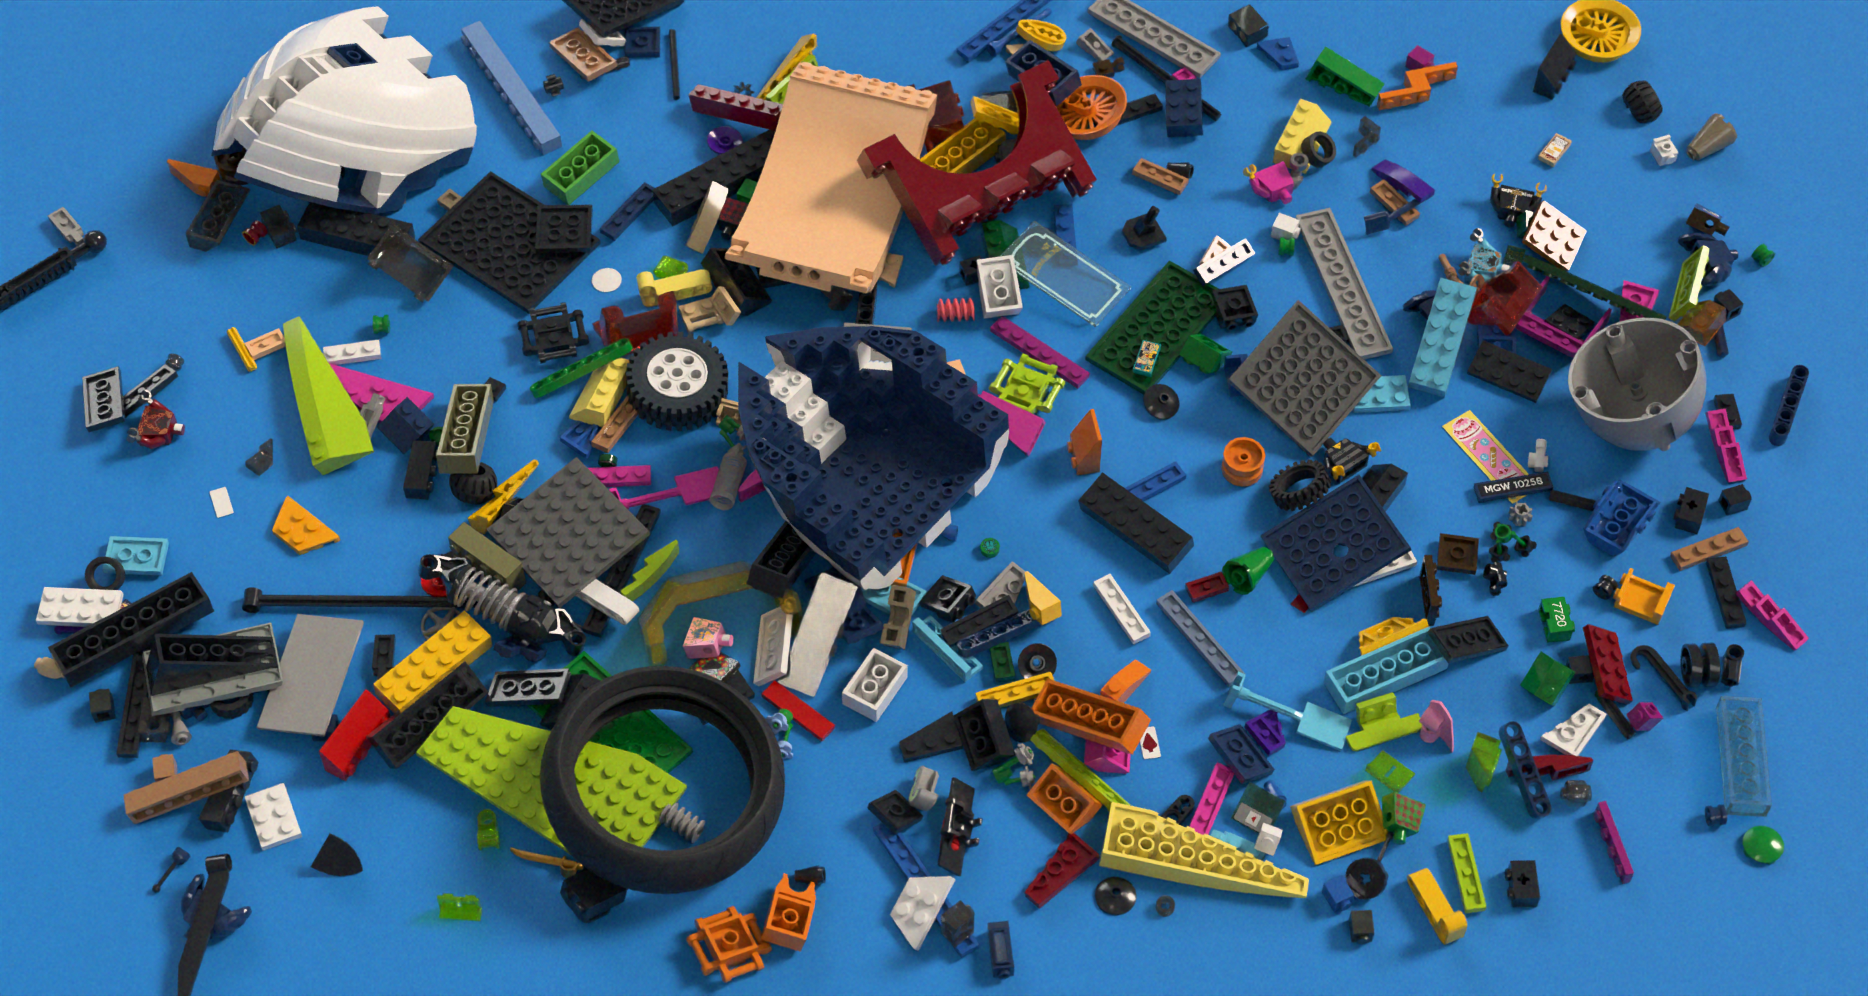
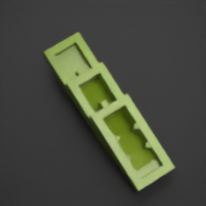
(654, 568)

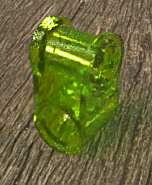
(669, 267)
(487, 833)

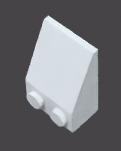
(998, 287)

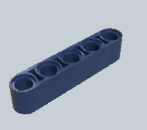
(1789, 405)
(1526, 759)

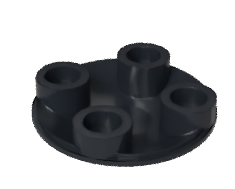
(1021, 722)

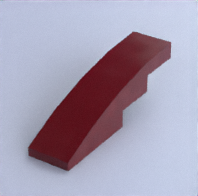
(1557, 765)

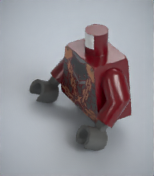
(156, 424)

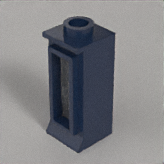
(1000, 949)

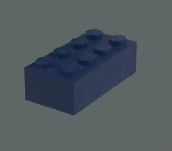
(1032, 55)

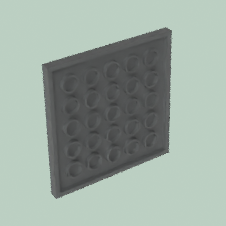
(1304, 378)
(568, 532)

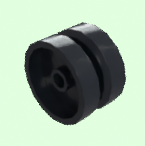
(1700, 665)

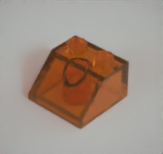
(1704, 321)

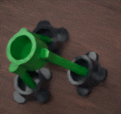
(1504, 534)

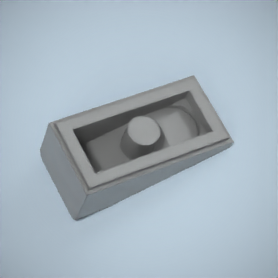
(1094, 45)

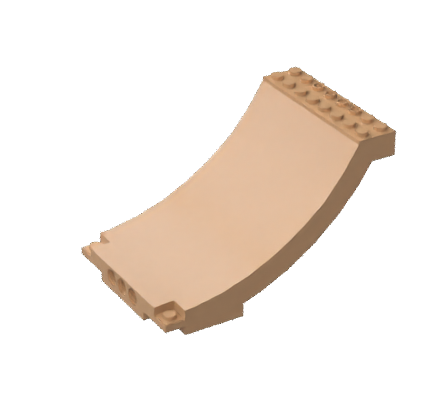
(812, 195)

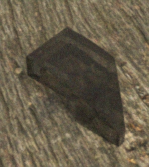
(263, 459)

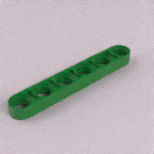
(581, 368)

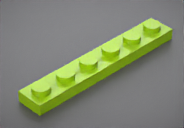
(1076, 769)

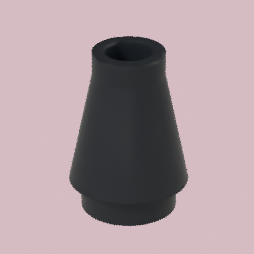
(1184, 169)
(811, 874)

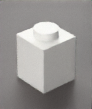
(1285, 227)
(1268, 839)

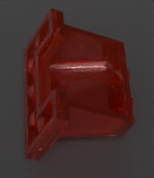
(947, 115)
(1504, 299)

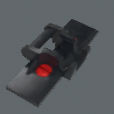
(957, 827)

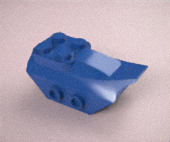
(1619, 517)

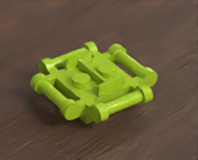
(1028, 387)

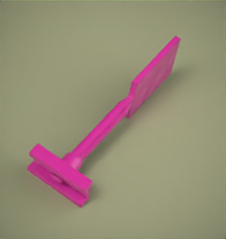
(693, 488)

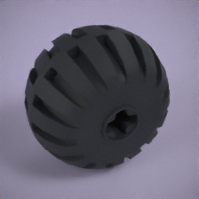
(1642, 101)
(474, 487)

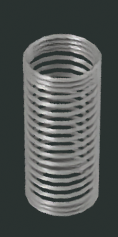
(730, 468)

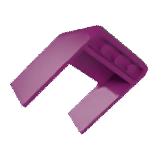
(1551, 336)

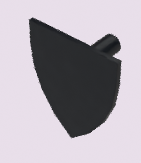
(337, 858)

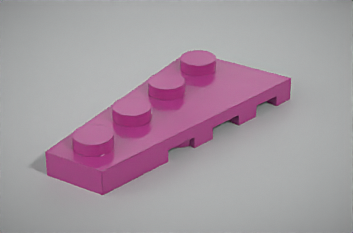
(1640, 294)

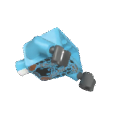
(1483, 259)

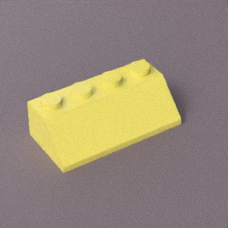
(1304, 121)
(601, 393)

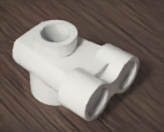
(1539, 459)

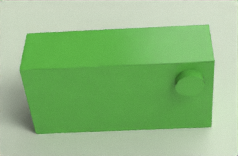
(580, 167)

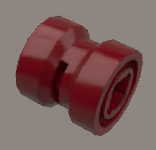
(255, 232)

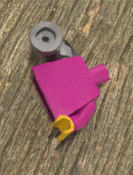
(1276, 181)

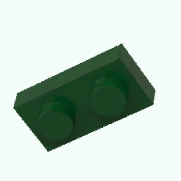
(1002, 662)

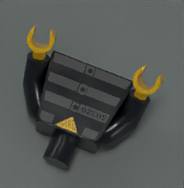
(1347, 457)

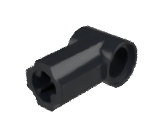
(1732, 666)

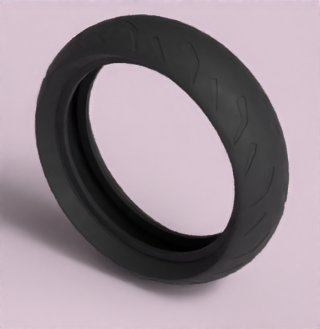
(642, 867)

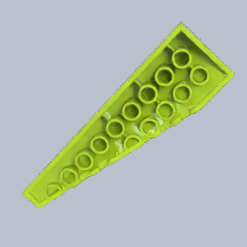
(329, 417)

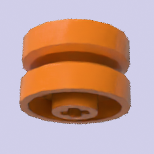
(1243, 461)

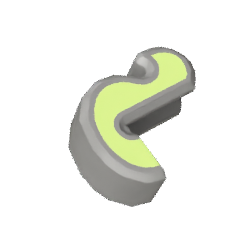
(922, 791)

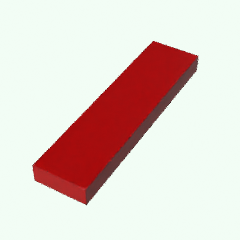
(802, 712)

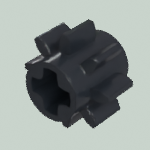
(553, 85)
(738, 89)

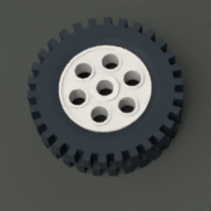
(677, 381)

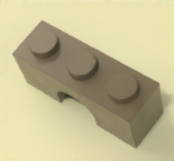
(901, 605)

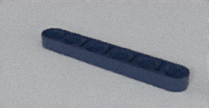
(994, 638)

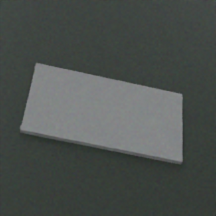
(312, 675)

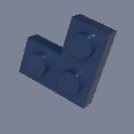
(510, 647)

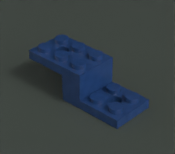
(859, 620)

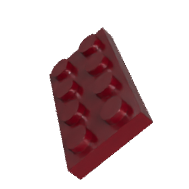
(1607, 664)

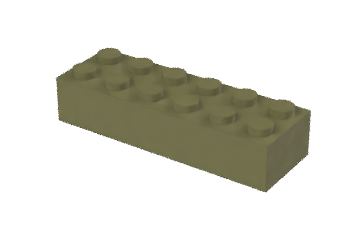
(465, 428)

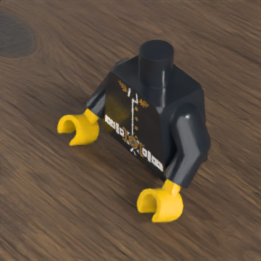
(1513, 201)

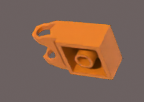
(789, 915)

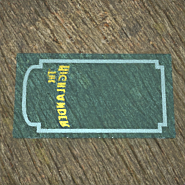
(1066, 274)

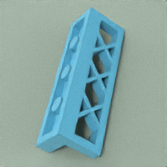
(942, 650)

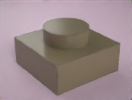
(448, 199)

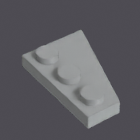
(1007, 583)

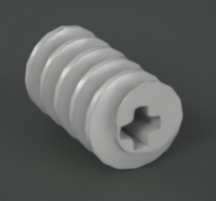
(682, 823)

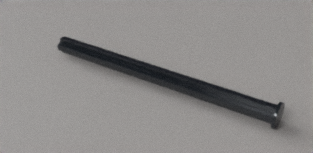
(1157, 71)

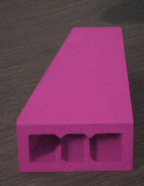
(1023, 425)

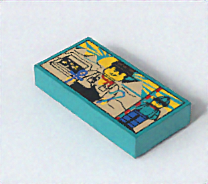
(1146, 358)

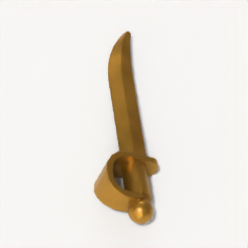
(562, 862)

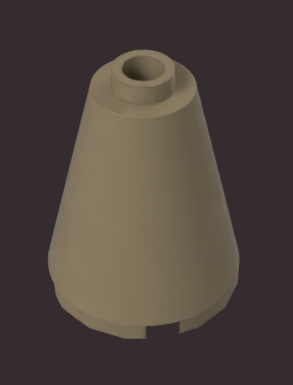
(1711, 137)

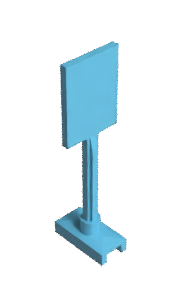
(1314, 723)

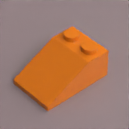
(1086, 445)

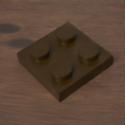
(1457, 554)

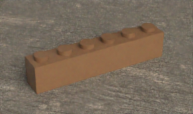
(186, 787)

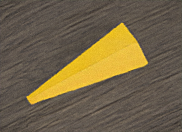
(799, 52)
(504, 492)

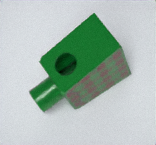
(1401, 816)

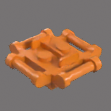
(729, 943)

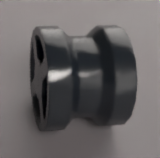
(1605, 587)

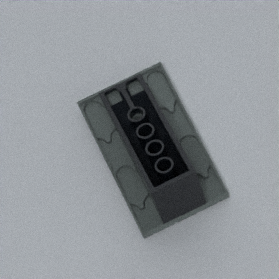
(210, 668)

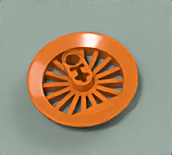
(1104, 110)

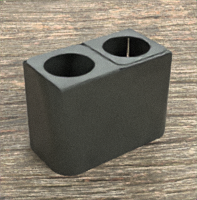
(1247, 25)

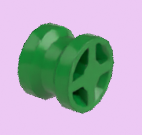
(1286, 246)
(1763, 255)
(381, 324)

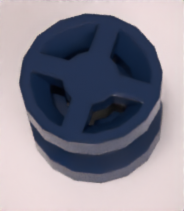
(1715, 815)

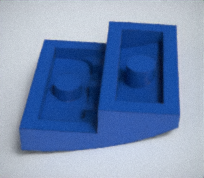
(1496, 337)

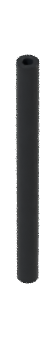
(674, 64)

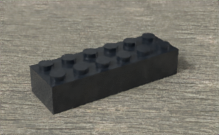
(346, 228)
(1136, 523)
(780, 562)
(412, 724)

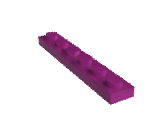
(1039, 351)

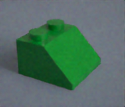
(1204, 353)
(1547, 678)

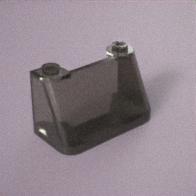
(409, 263)

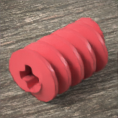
(955, 309)

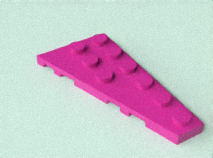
(362, 386)

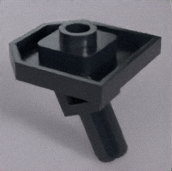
(1144, 230)

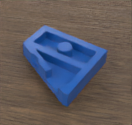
(1281, 52)

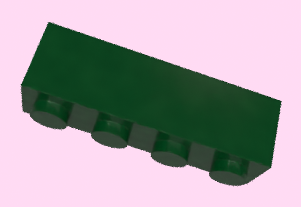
(996, 239)

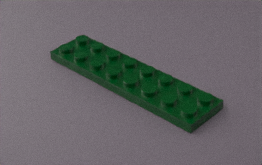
(1588, 287)

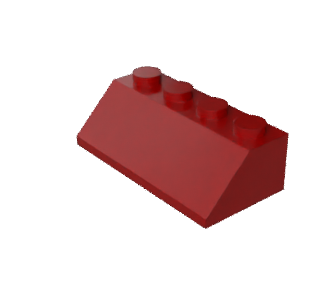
(349, 741)

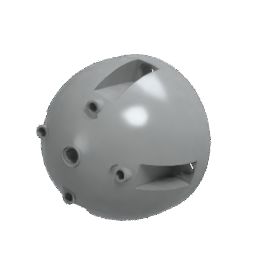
(1639, 383)

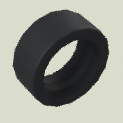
(1327, 144)
(90, 569)

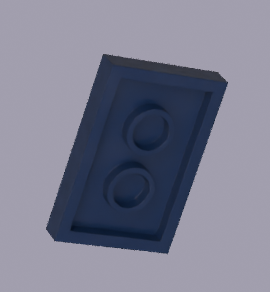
(1241, 754)

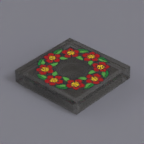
(719, 667)

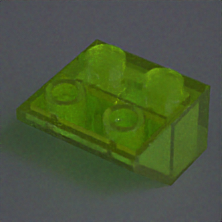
(1483, 760)

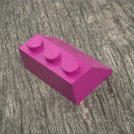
(1106, 758)

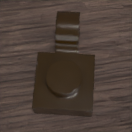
(1107, 69)

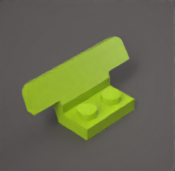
(1381, 723)

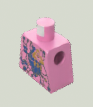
(705, 639)

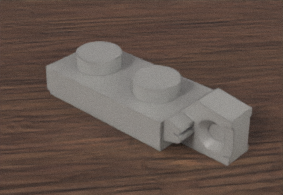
(67, 226)
(372, 411)

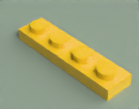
(1015, 691)

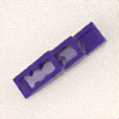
(1403, 180)

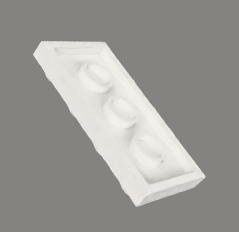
(77, 606)
(772, 646)

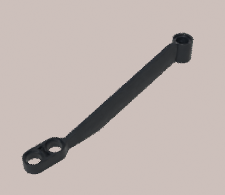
(218, 877)

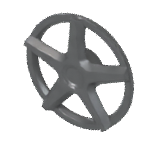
(439, 622)

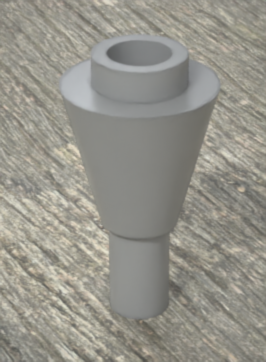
(180, 733)

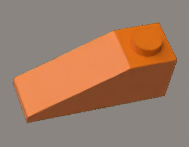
(195, 177)
(1125, 681)

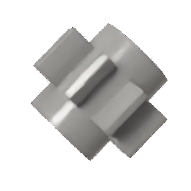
(1520, 514)

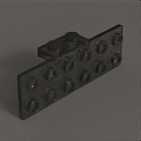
(818, 634)

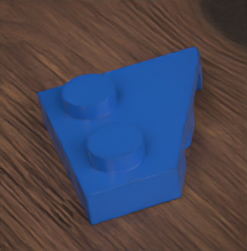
(579, 437)

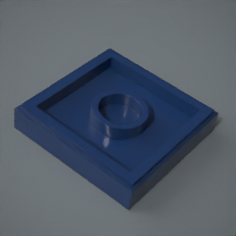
(642, 42)

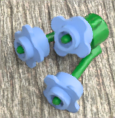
(779, 722)

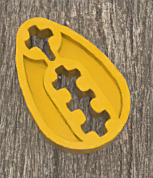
(1042, 33)

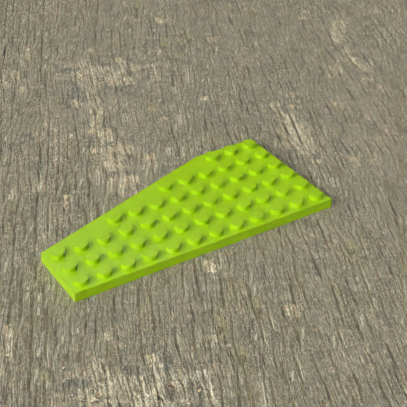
(504, 763)

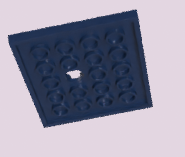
(1345, 518)

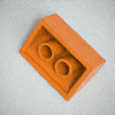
(1064, 799)

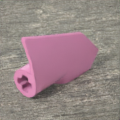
(1437, 723)

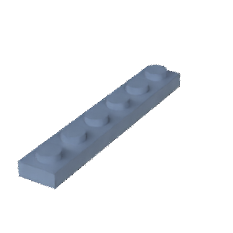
(1199, 637)

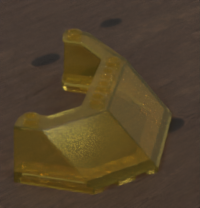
(696, 587)

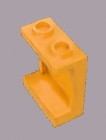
(1642, 597)

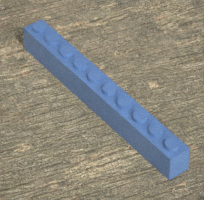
(511, 88)

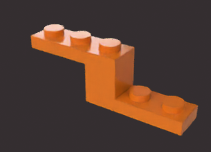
(1417, 86)

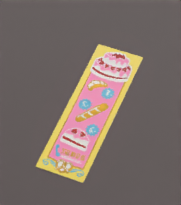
(1484, 449)

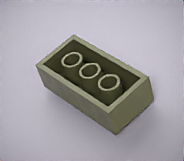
(486, 557)

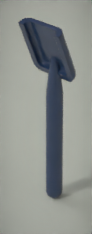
(1380, 221)

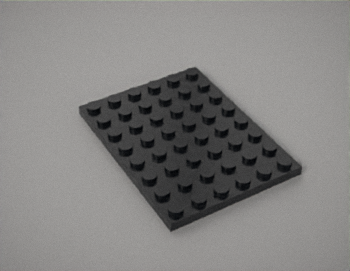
(494, 241)

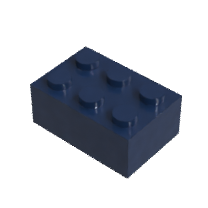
(1184, 108)

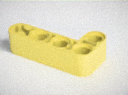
(683, 285)

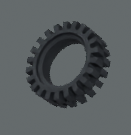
(1304, 496)

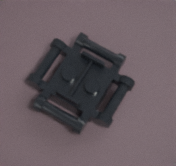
(553, 334)

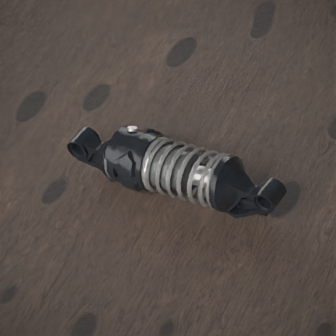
(519, 614)

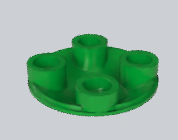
(1763, 844)

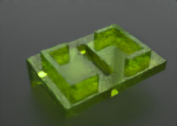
(1380, 767)
(450, 909)

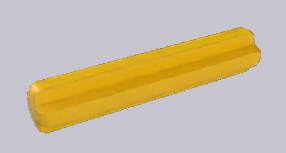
(241, 349)

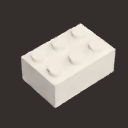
(874, 684)

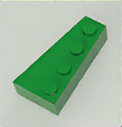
(1344, 77)

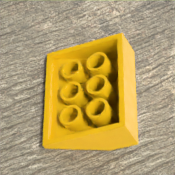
(1340, 821)

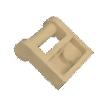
(697, 311)

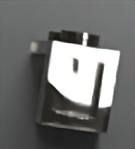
(1371, 136)
(839, 298)

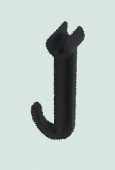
(1685, 696)

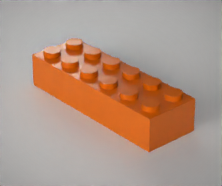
(1090, 716)

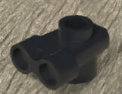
(1497, 577)

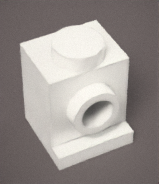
(1664, 150)

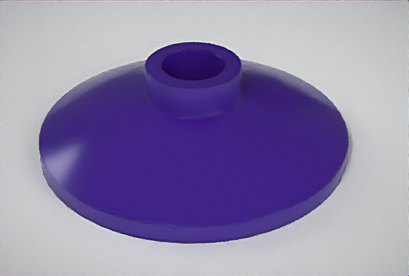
(723, 139)

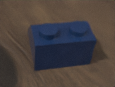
(405, 424)

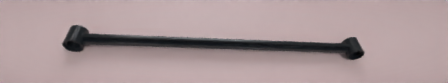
(254, 599)

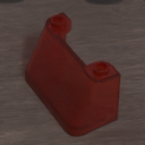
(641, 326)

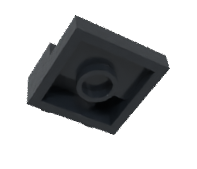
(1234, 307)
(948, 598)

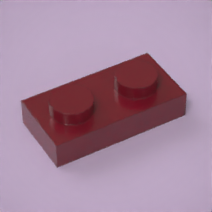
(1207, 587)

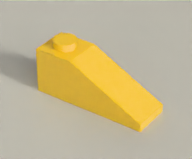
(1042, 603)

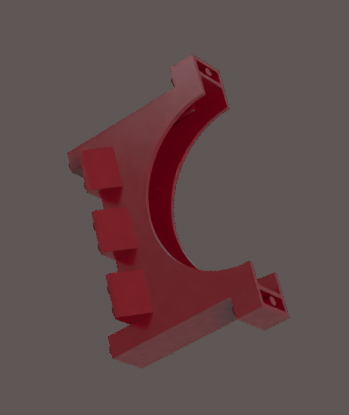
(948, 203)

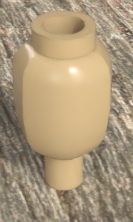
(48, 668)

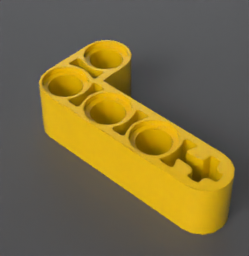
(1446, 923)

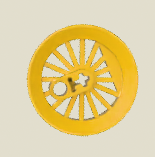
(1592, 30)

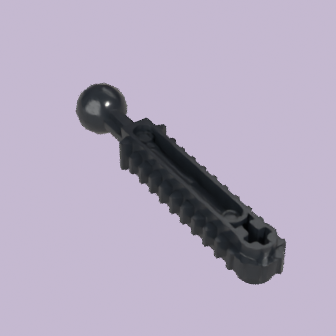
(49, 269)

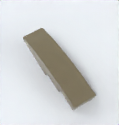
(707, 217)

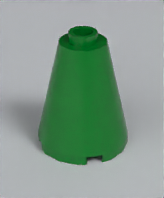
(1247, 569)

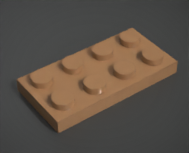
(583, 54)

